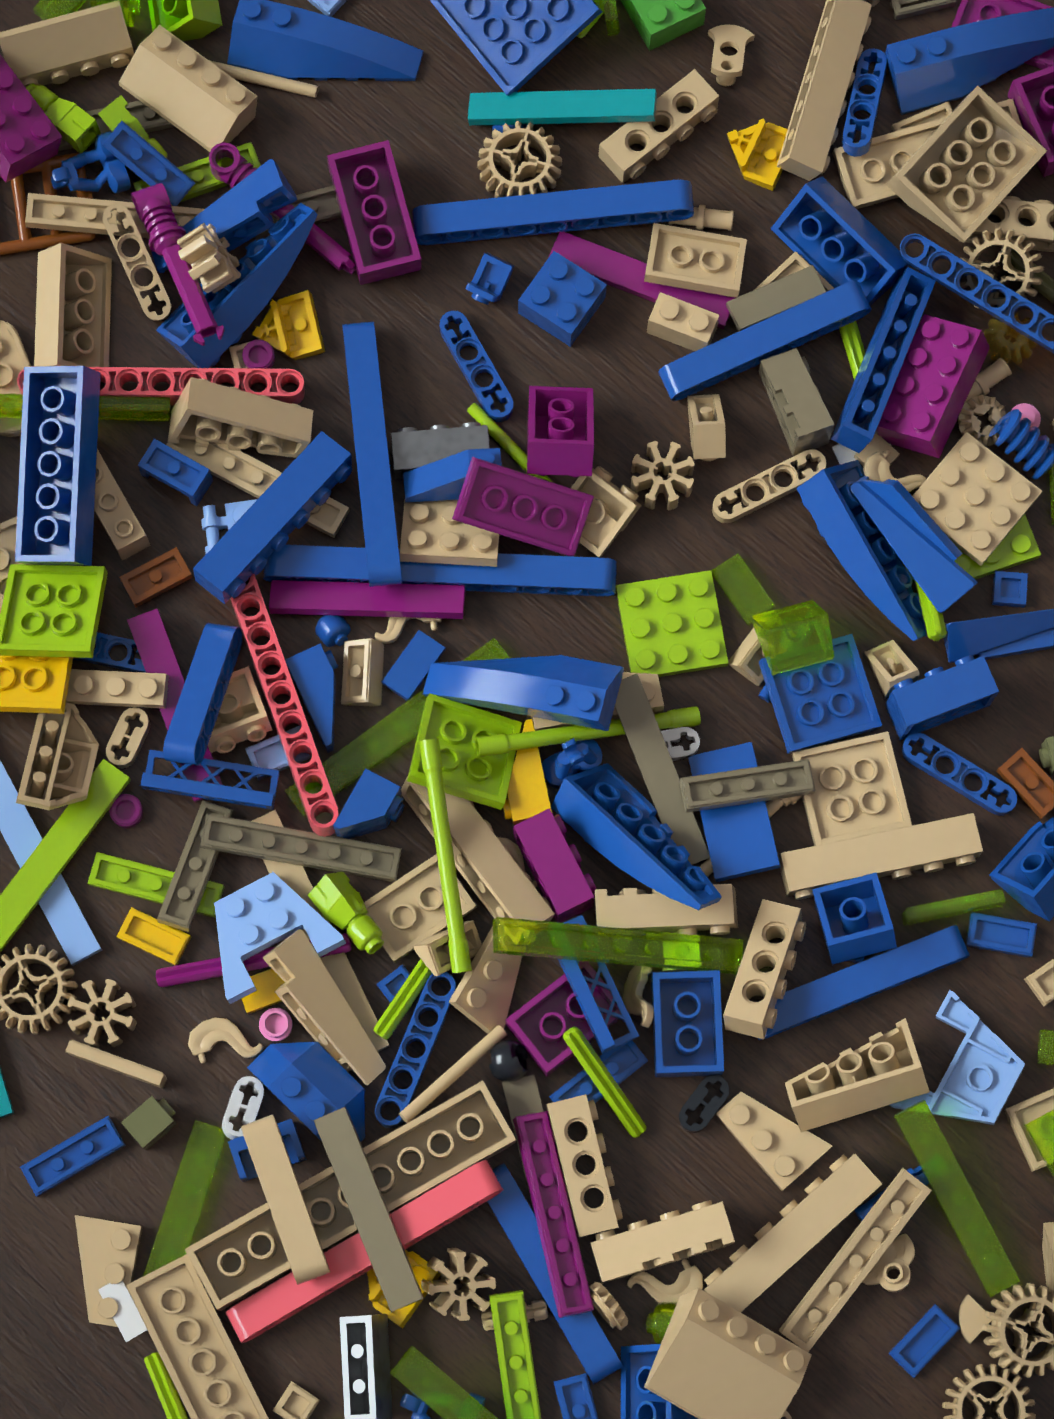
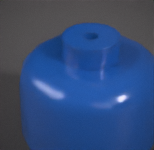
(332, 630)

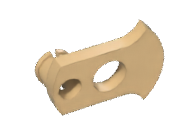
(725, 66)

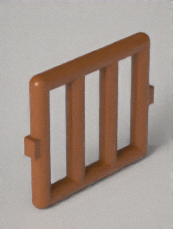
(26, 241)

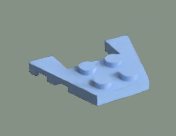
(260, 918)
(979, 1074)

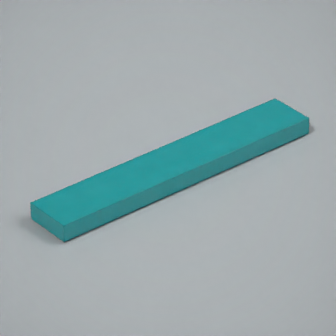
(563, 107)

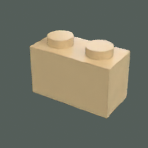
(682, 323)

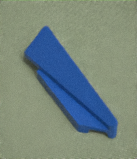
(244, 208)
(916, 540)
(1000, 635)

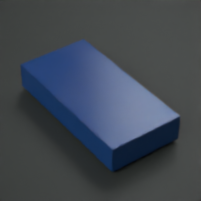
(413, 665)
(1001, 934)
(924, 1340)

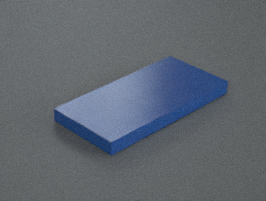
(736, 835)

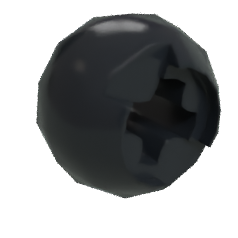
(508, 1061)

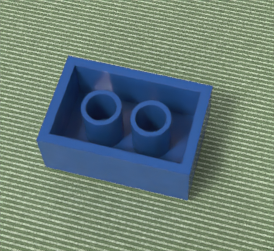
(941, 696)
(687, 1023)

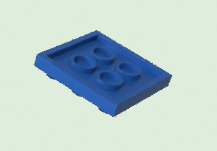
(823, 699)

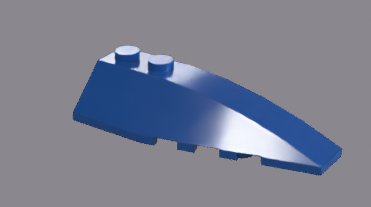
(313, 45)
(960, 58)
(243, 299)
(862, 546)
(538, 687)
(627, 833)
(1029, 870)

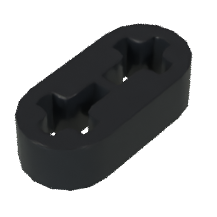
(709, 1109)

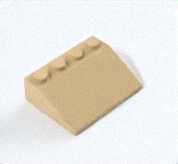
(967, 166)
(724, 1363)

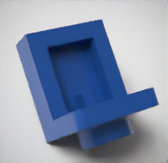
(490, 279)

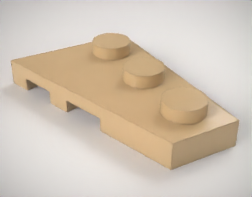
(488, 989)
(771, 1139)
(106, 1257)

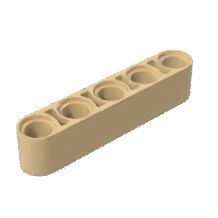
(285, 1199)

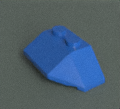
(310, 1083)

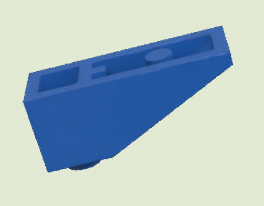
(444, 477)
(316, 684)

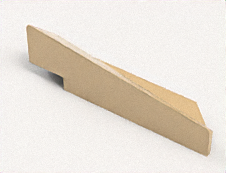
(321, 1006)

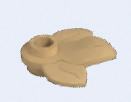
(897, 1256)

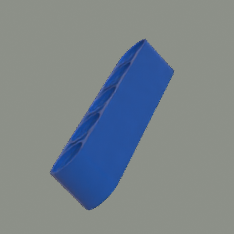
(202, 694)
(415, 1032)

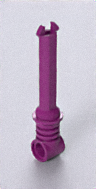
(240, 169)
(163, 229)

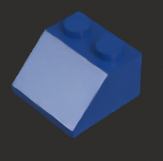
(369, 807)

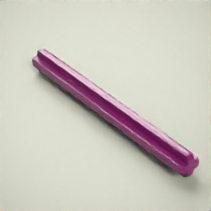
(213, 968)

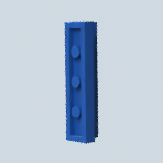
(211, 791)
(588, 1005)

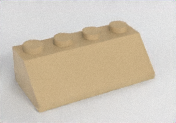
(68, 45)
(188, 90)
(72, 308)

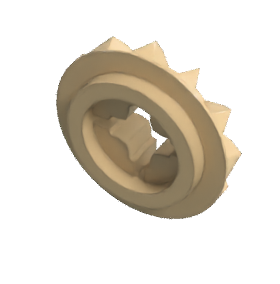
(979, 406)
(607, 1306)

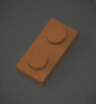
(156, 577)
(1029, 782)

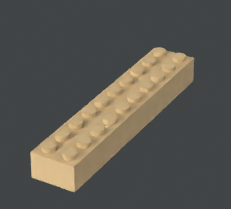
(405, 1166)

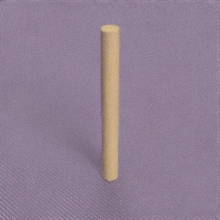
(269, 80)
(453, 1074)

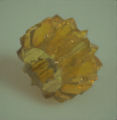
(1007, 349)

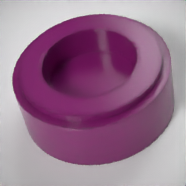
(258, 355)
(126, 811)

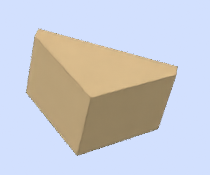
(890, 666)

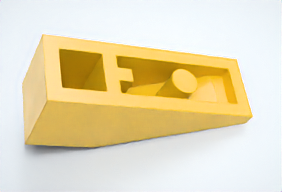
(527, 785)

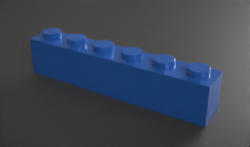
(883, 360)
(273, 517)

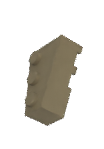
(796, 401)

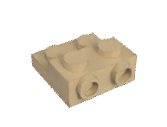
(609, 511)
(240, 714)

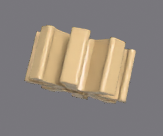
(208, 258)
(674, 471)
(92, 1020)
(467, 1275)

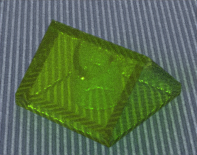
(794, 636)

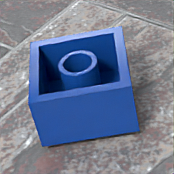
(562, 298)
(854, 918)

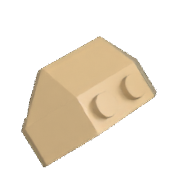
(58, 761)

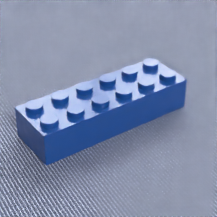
(57, 465)

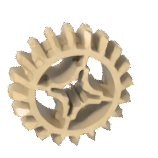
(496, 153)
(1005, 256)
(45, 984)
(1022, 1341)
(1001, 1397)

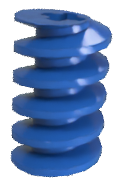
(1025, 442)

